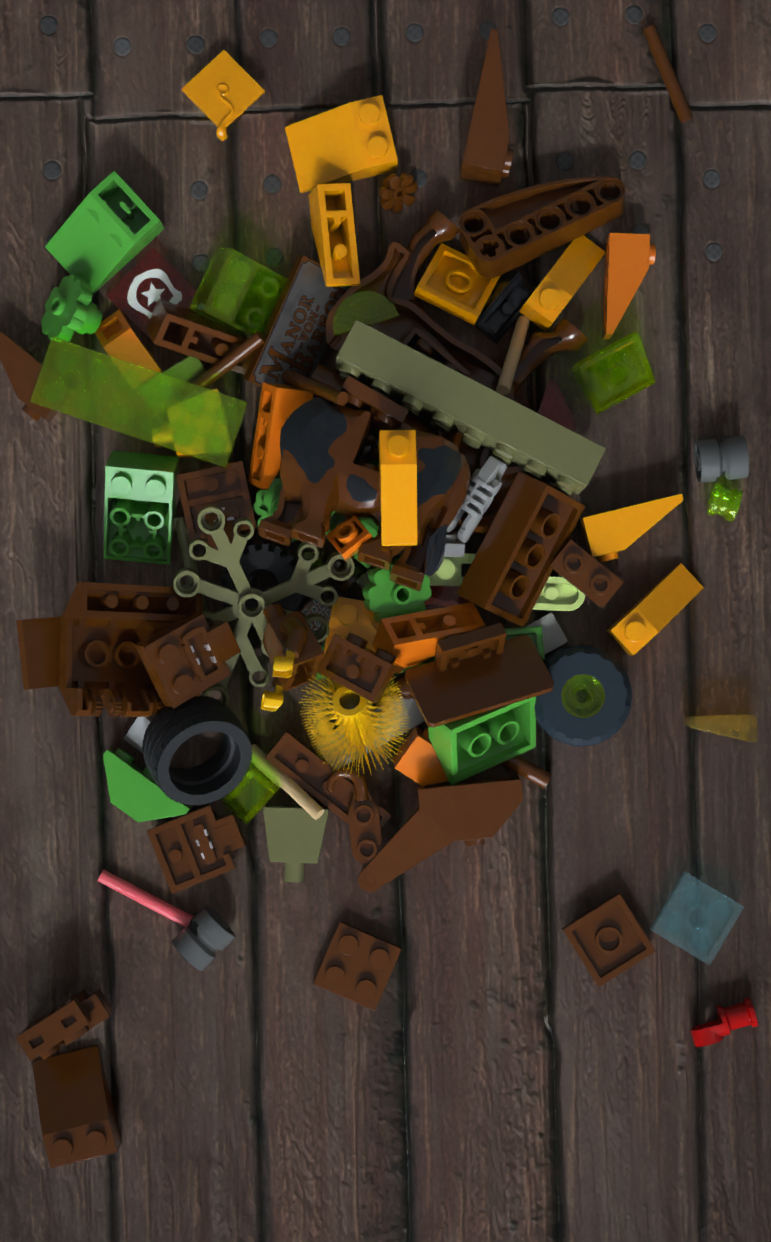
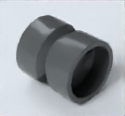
(719, 459)
(203, 938)

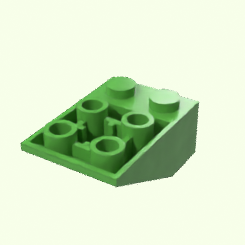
(104, 232)
(140, 507)

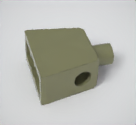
(293, 838)

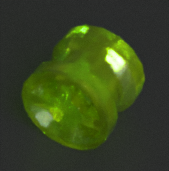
(724, 502)

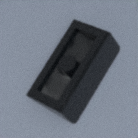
(504, 305)

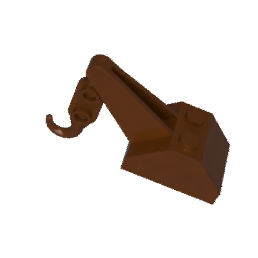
(445, 813)

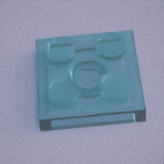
(697, 918)

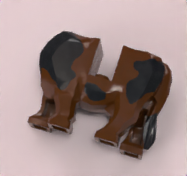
(323, 475)

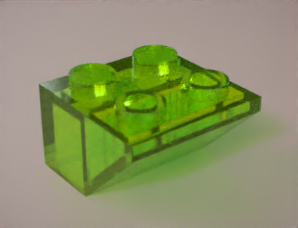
(238, 292)

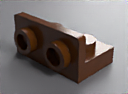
(586, 573)
(358, 667)

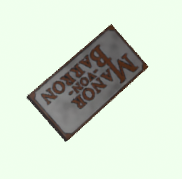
(296, 327)

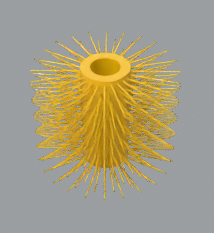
(355, 721)

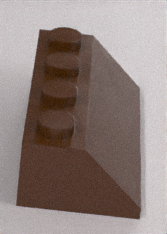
(519, 549)

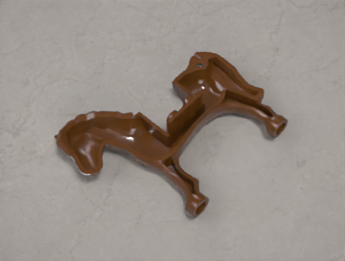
(398, 281)

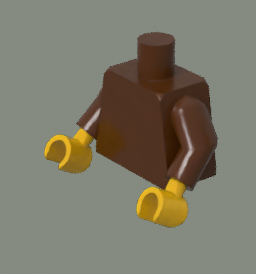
(292, 653)

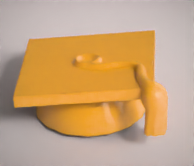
(223, 91)

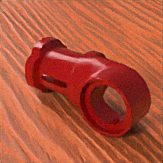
(729, 1019)

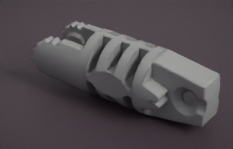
(479, 496)

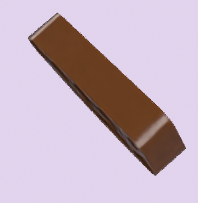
(527, 212)

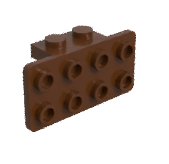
(477, 675)

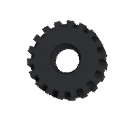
(267, 560)

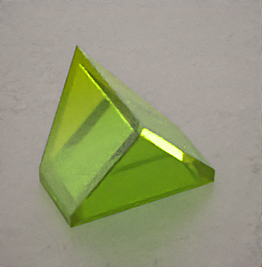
(251, 793)

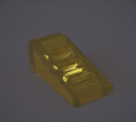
(731, 725)

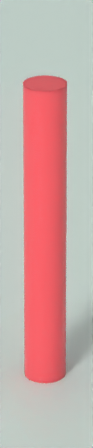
(145, 898)

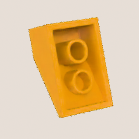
(342, 144)

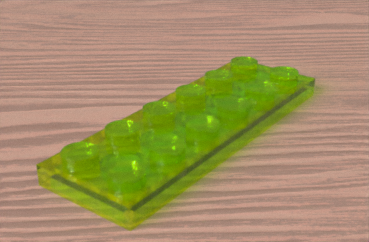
(139, 402)

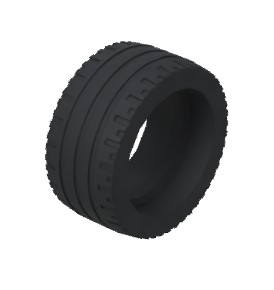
(215, 776)

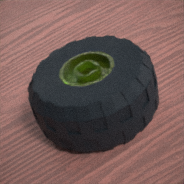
(587, 698)

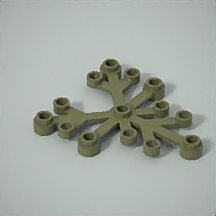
(229, 555)

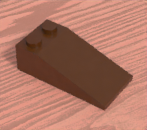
(488, 138)

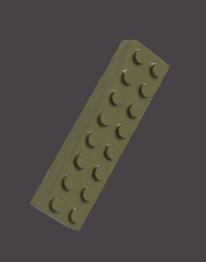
(469, 409)

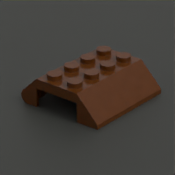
(99, 646)

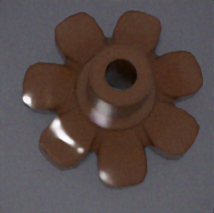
(397, 191)

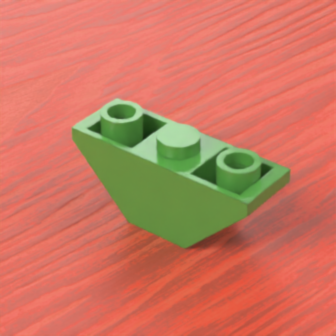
(136, 790)

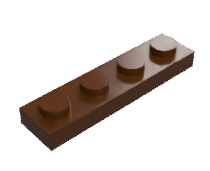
(312, 775)

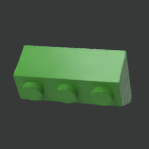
(484, 739)

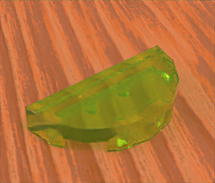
(365, 307)

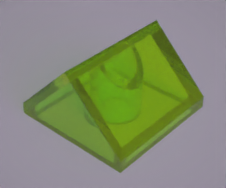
(614, 373)

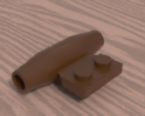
(385, 412)

